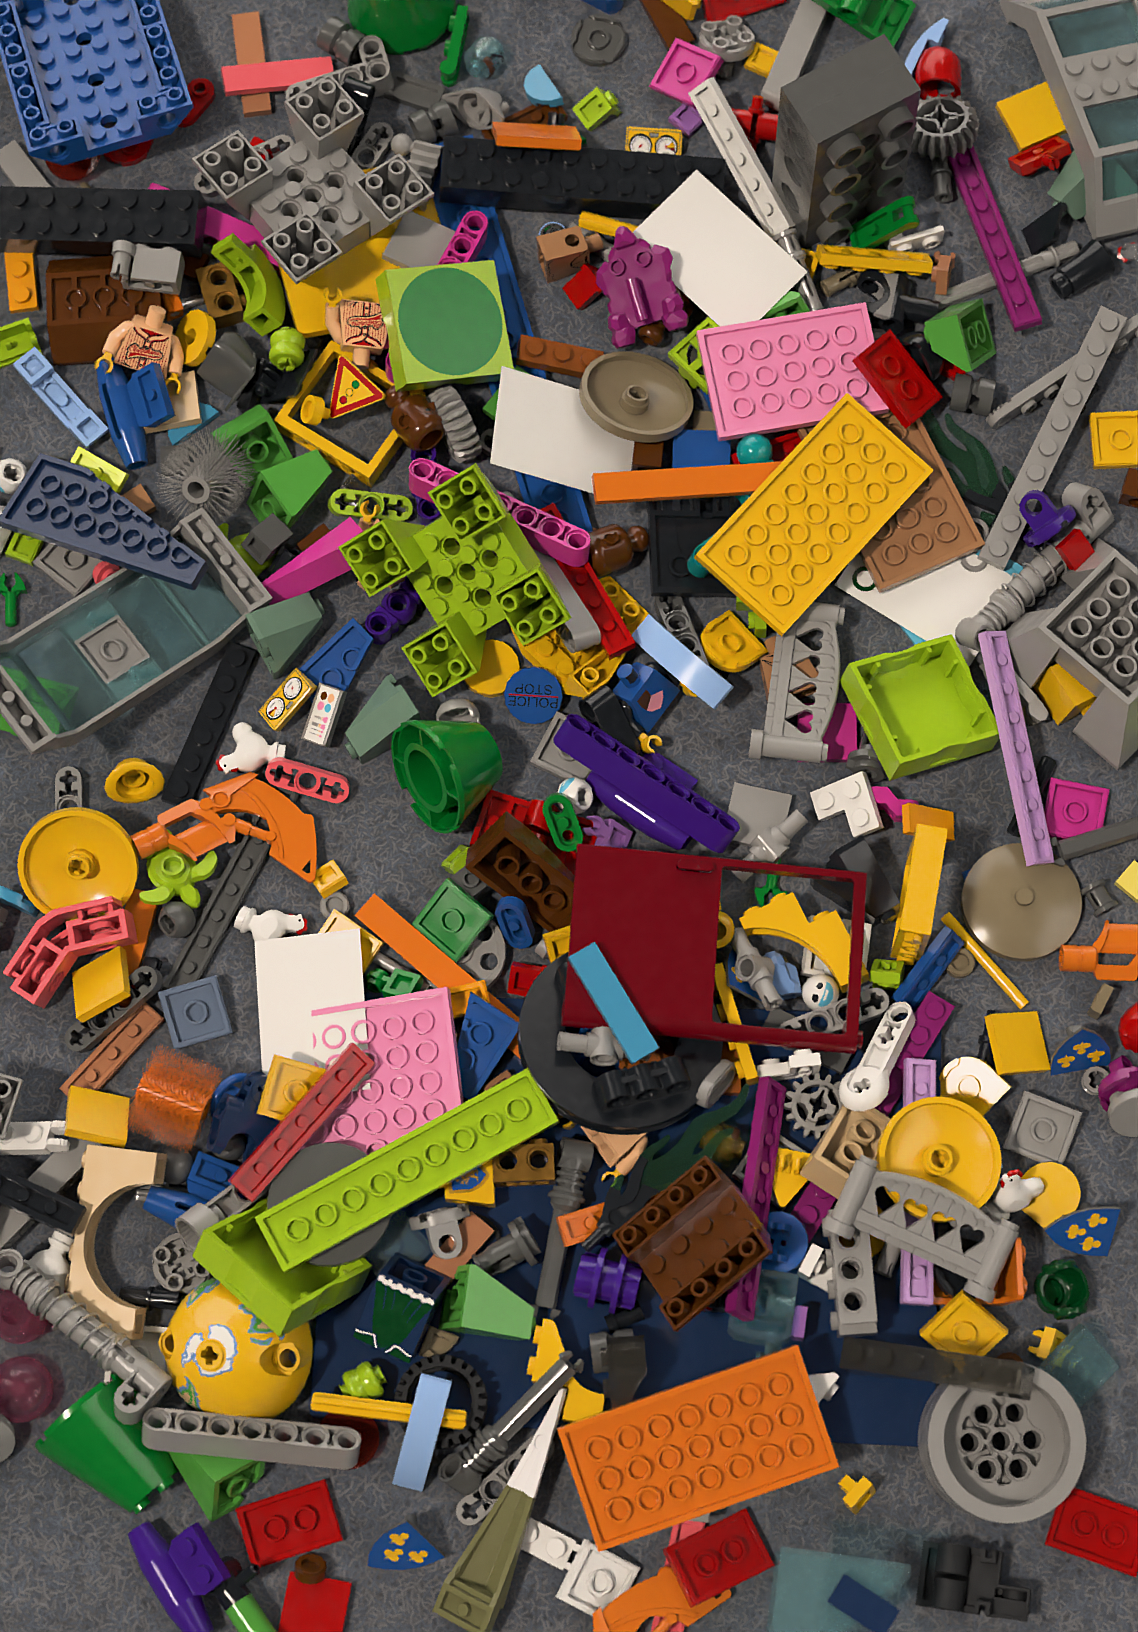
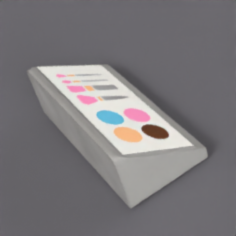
(324, 715)

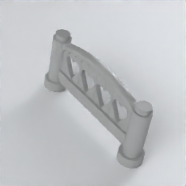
(779, 736)
(858, 1210)

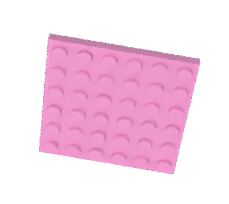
(412, 1074)

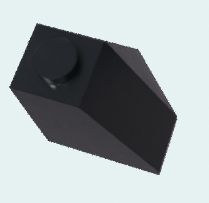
(880, 901)

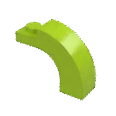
(259, 281)

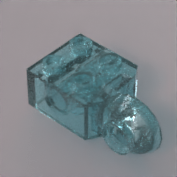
(772, 1313)

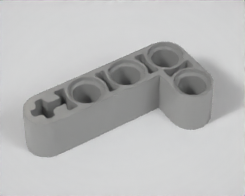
(367, 71)

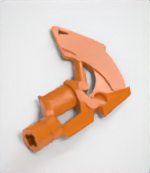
(289, 833)
(1112, 939)
(652, 1597)

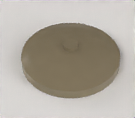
(636, 397)
(1020, 908)

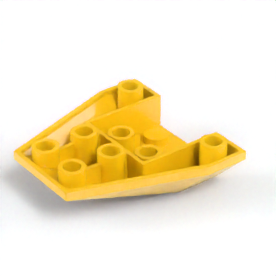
(589, 668)

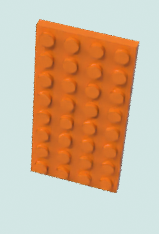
(697, 1447)

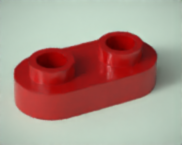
(200, 101)

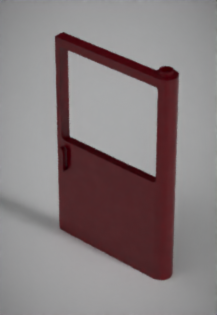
(662, 943)

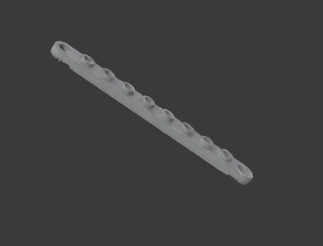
(1050, 383)

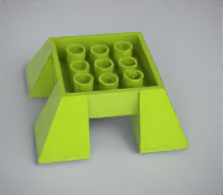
(462, 610)

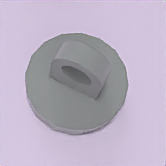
(441, 1223)

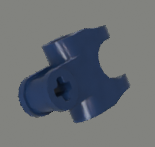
(239, 1115)

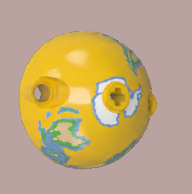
(243, 1375)

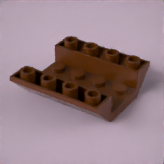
(87, 306)
(695, 1241)

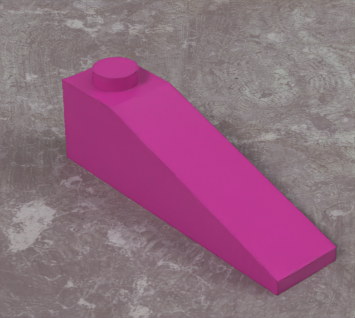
(314, 565)

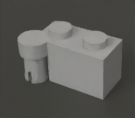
(147, 267)

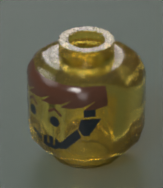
(728, 1148)

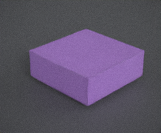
(686, 119)
(799, 1322)

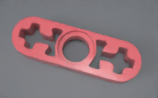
(284, 783)

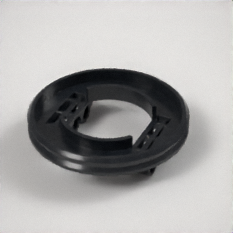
(618, 1100)

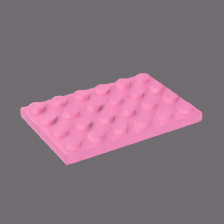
(786, 370)

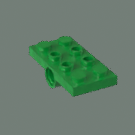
(872, 17)

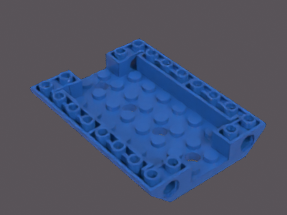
(54, 75)

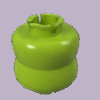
(287, 349)
(363, 1381)

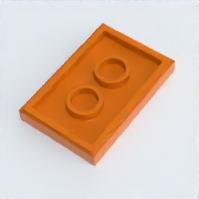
(536, 136)

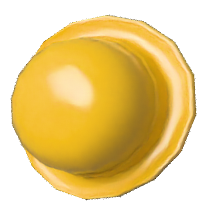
(134, 781)

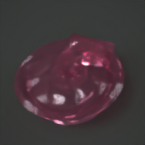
(16, 1321)
(24, 1389)

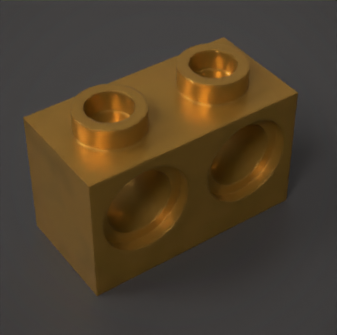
(218, 296)
(524, 1173)

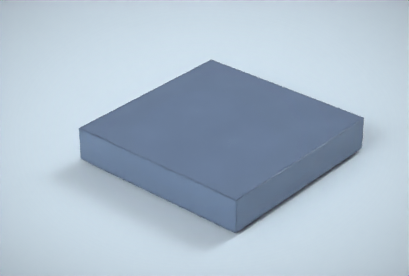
(195, 1012)

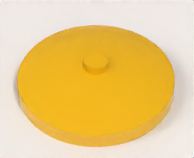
(77, 859)
(944, 1145)

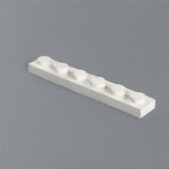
(741, 158)

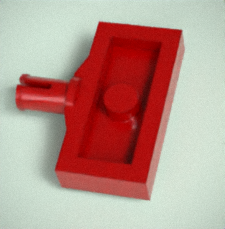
(1046, 153)

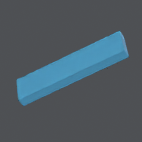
(613, 1003)

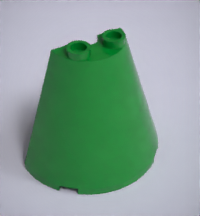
(106, 1452)

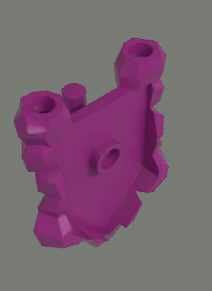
(639, 288)

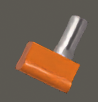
(175, 306)

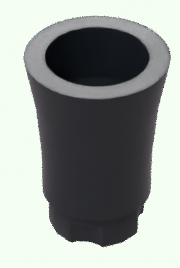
(1082, 269)

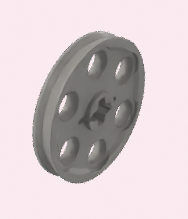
(472, 963)

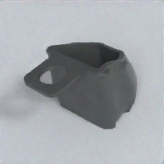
(229, 365)

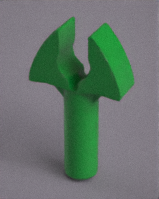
(11, 598)
(771, 886)

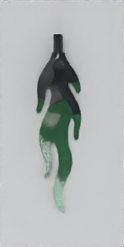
(976, 467)
(654, 1176)

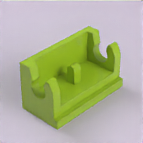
(16, 341)

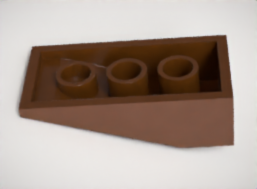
(523, 867)

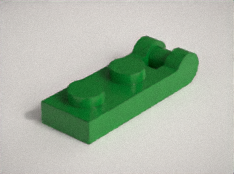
(454, 48)
(885, 224)

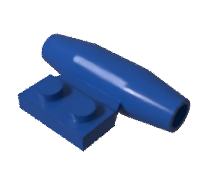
(131, 407)
(205, 1181)

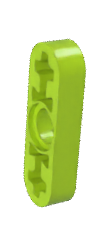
(349, 496)

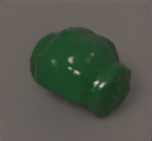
(1062, 1289)

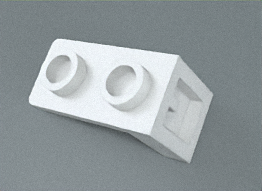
(927, 239)
(815, 1271)

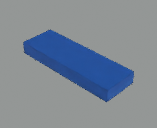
(929, 968)

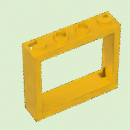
(332, 453)
(919, 893)

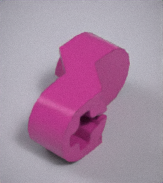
(888, 801)

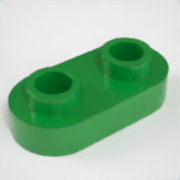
(562, 821)

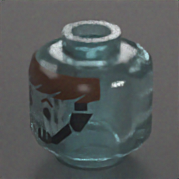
(485, 56)

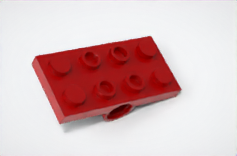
(531, 815)

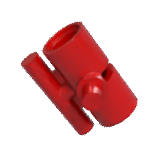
(756, 122)

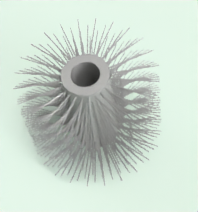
(206, 475)

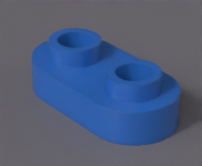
(515, 922)

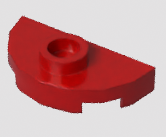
(130, 155)

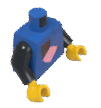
(644, 697)

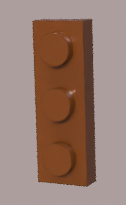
(554, 356)

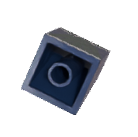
(401, 1307)

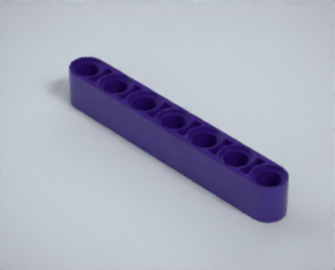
(646, 783)

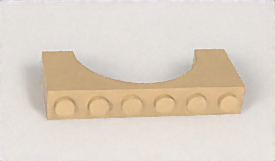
(106, 1177)

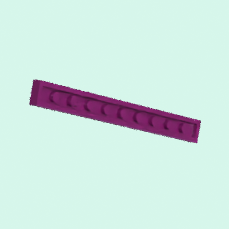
(929, 1021)

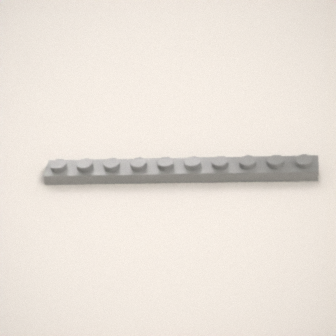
(1052, 435)

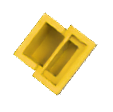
(1063, 694)

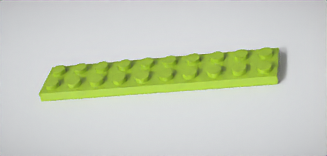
(406, 1170)

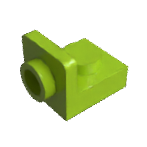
(596, 108)
(754, 620)
(887, 974)

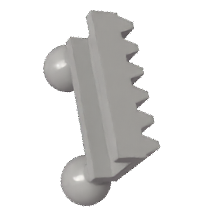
(424, 158)

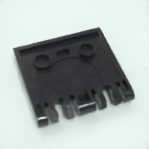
(674, 538)

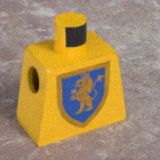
(473, 1188)

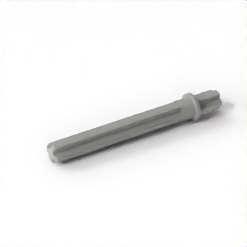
(1030, 265)

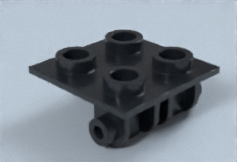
(278, 384)

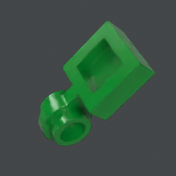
(397, 984)

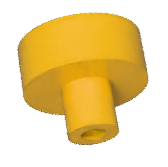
(314, 410)

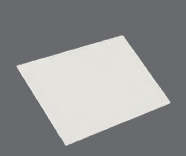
(720, 253)
(550, 435)
(931, 602)
(305, 976)

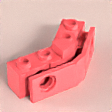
(43, 964)

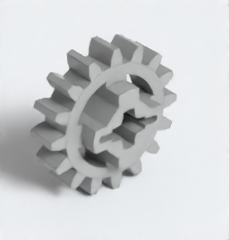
(803, 1100)

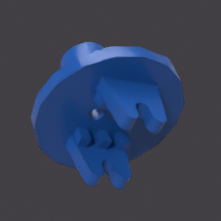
(786, 1228)

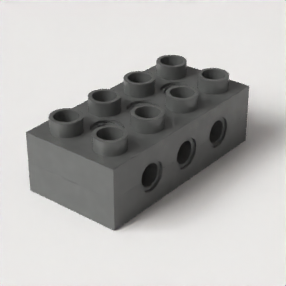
(844, 141)

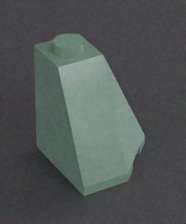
(1070, 188)
(284, 630)
(374, 726)

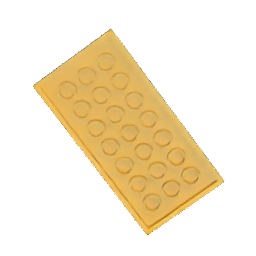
(813, 514)

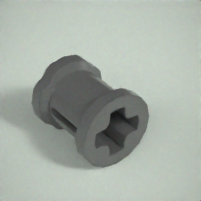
(1099, 898)

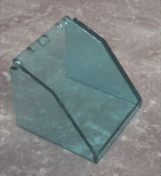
(806, 1580)

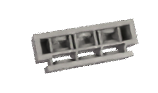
(845, 1321)

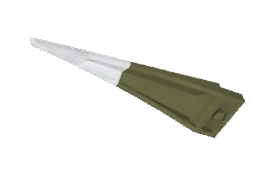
(485, 1570)

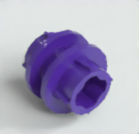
(607, 1281)

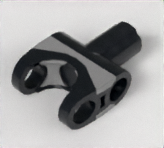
(894, 302)

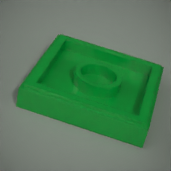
(452, 920)

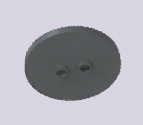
(309, 1168)

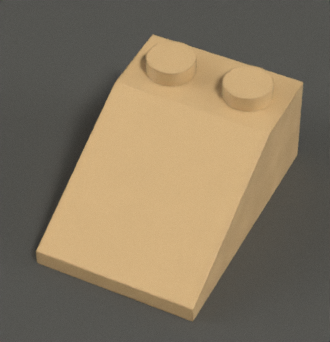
(841, 1144)

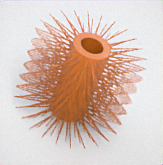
(173, 1098)

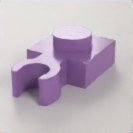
(608, 832)

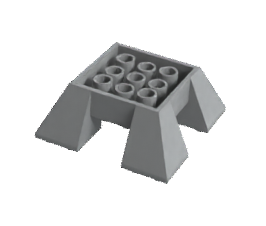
(313, 195)
(1072, 635)

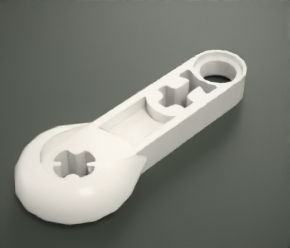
(877, 1061)

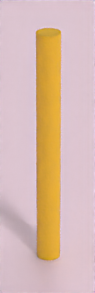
(985, 961)

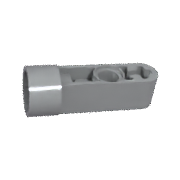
(201, 1216)

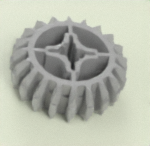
(957, 131)
(460, 432)

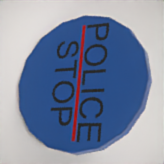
(533, 695)

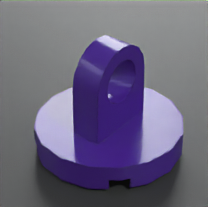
(1045, 522)

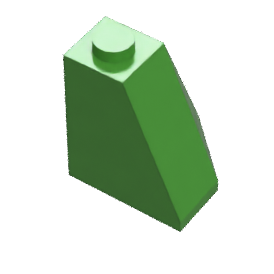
(289, 487)
(485, 1307)
(217, 1480)

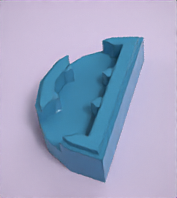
(541, 89)
(208, 414)
(16, 901)

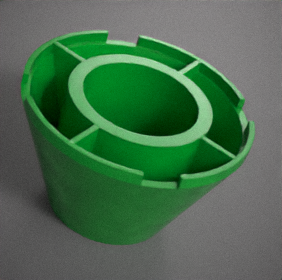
(402, 23)
(445, 768)

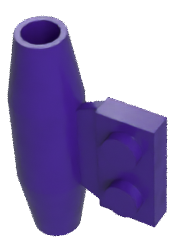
(638, 814)
(180, 1572)

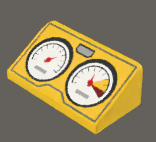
(654, 140)
(287, 699)

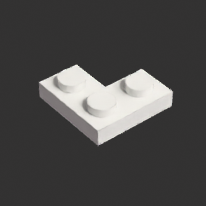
(849, 796)
(799, 1064)

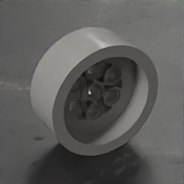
(1048, 1467)

